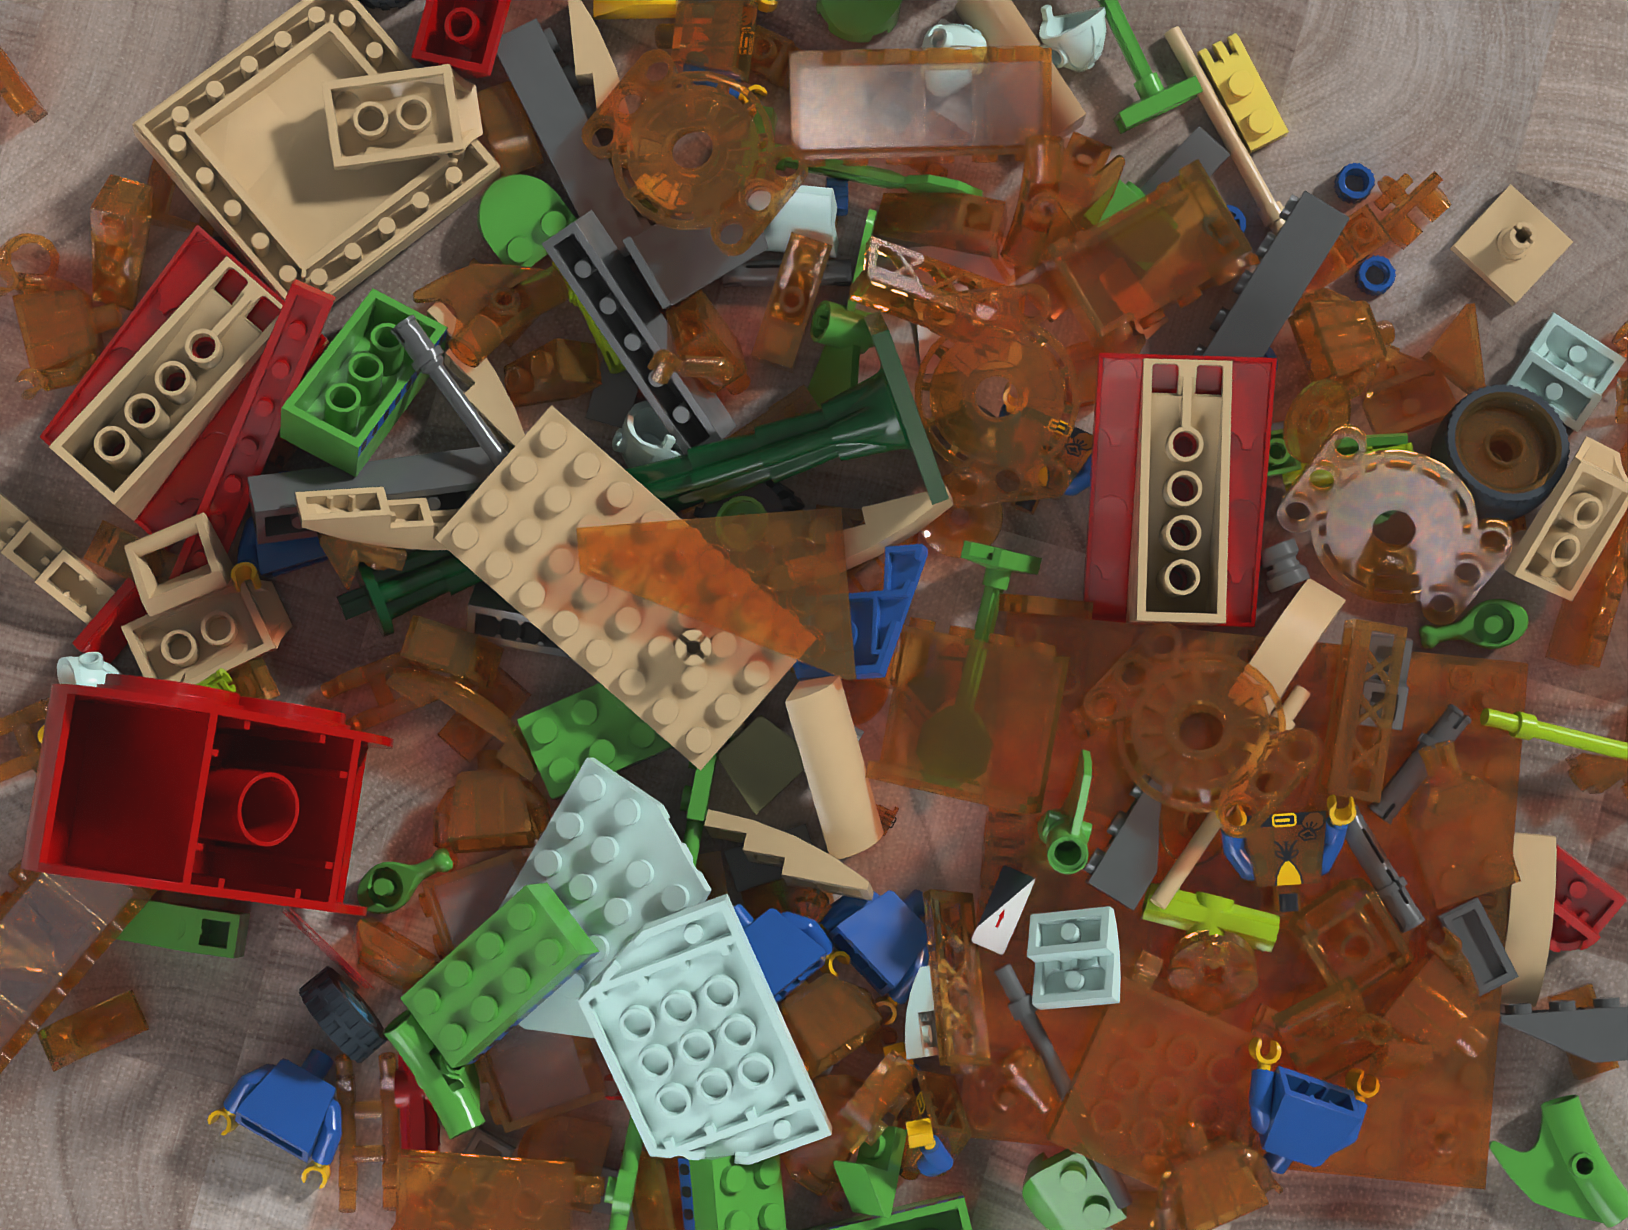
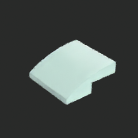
(807, 213)
(1567, 370)
(1075, 958)
(920, 1018)

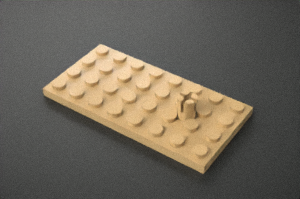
(522, 542)

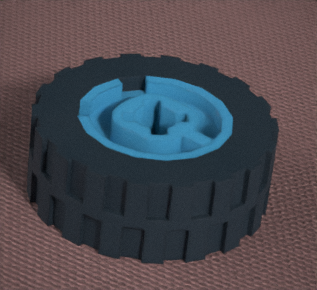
(343, 1014)

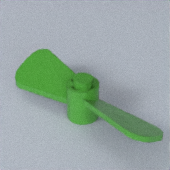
(844, 337)

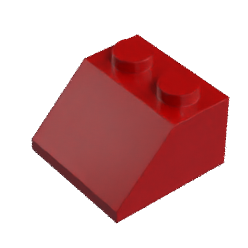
(461, 35)

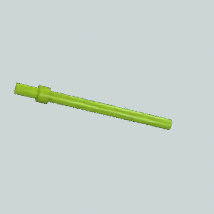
(1526, 727)

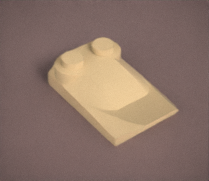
(400, 116)
(1572, 522)
(209, 633)

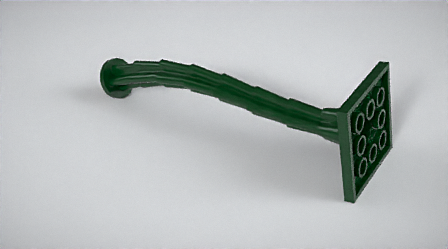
(856, 423)

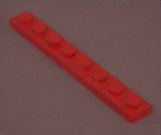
(259, 418)

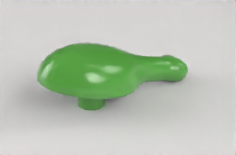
(1486, 625)
(392, 884)

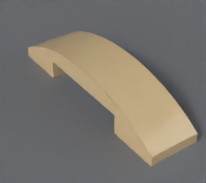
(1295, 636)
(1530, 916)

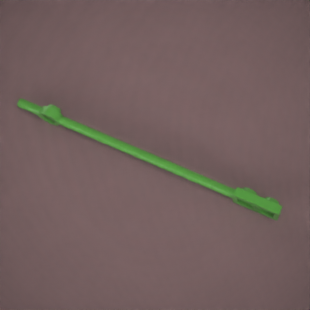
(621, 1188)

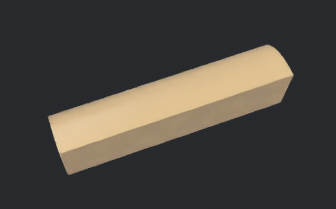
(1004, 26)
(834, 766)

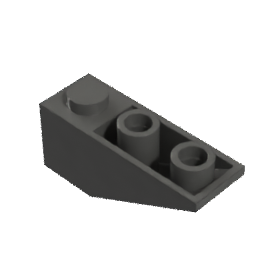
(1131, 855)
(1589, 1032)

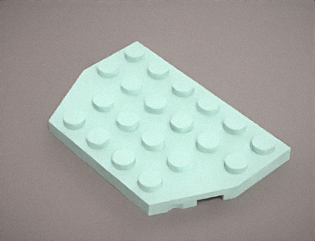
(614, 870)
(702, 1042)

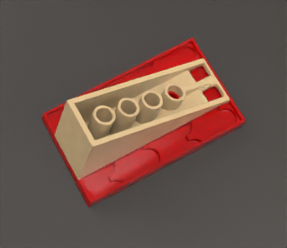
(170, 386)
(1178, 488)

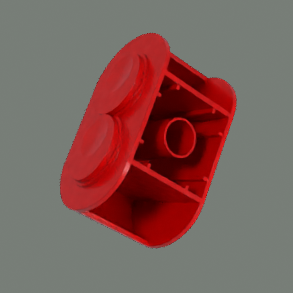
(198, 792)

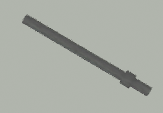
(1023, 1010)

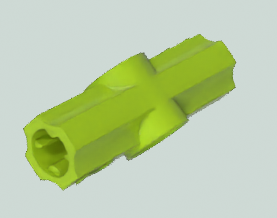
(1213, 913)

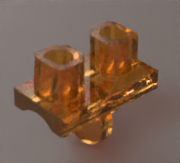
(1425, 197)

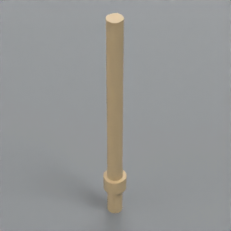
(1268, 207)
(1211, 824)

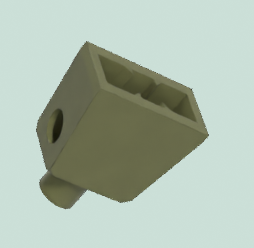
(761, 761)

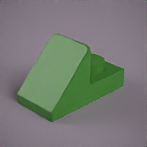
(874, 1177)

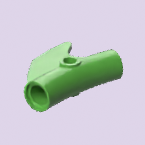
(1064, 828)
(450, 1090)
(1549, 1168)

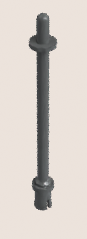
(429, 361)

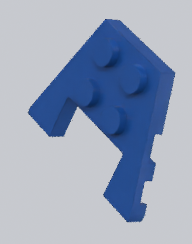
(879, 615)

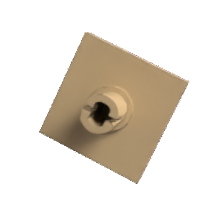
(1511, 245)

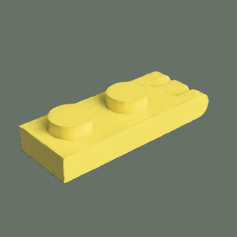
(1243, 94)

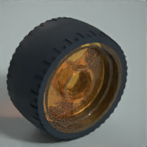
(1519, 431)

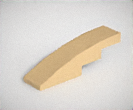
(591, 55)
(484, 386)
(370, 518)
(890, 525)
(51, 563)
(801, 862)

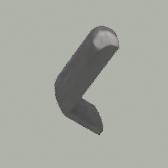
(685, 260)

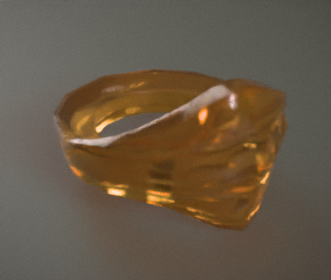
(21, 239)

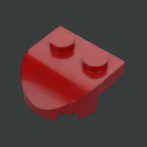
(1581, 904)

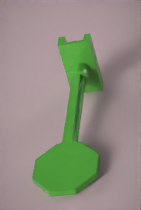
(1153, 96)
(872, 175)
(998, 570)

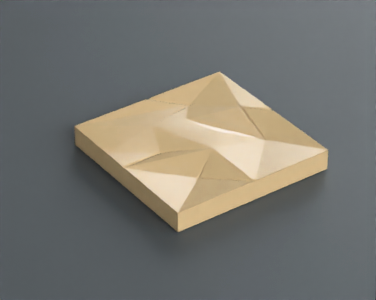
(259, 161)

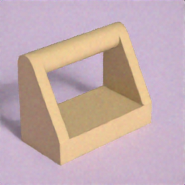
(187, 586)

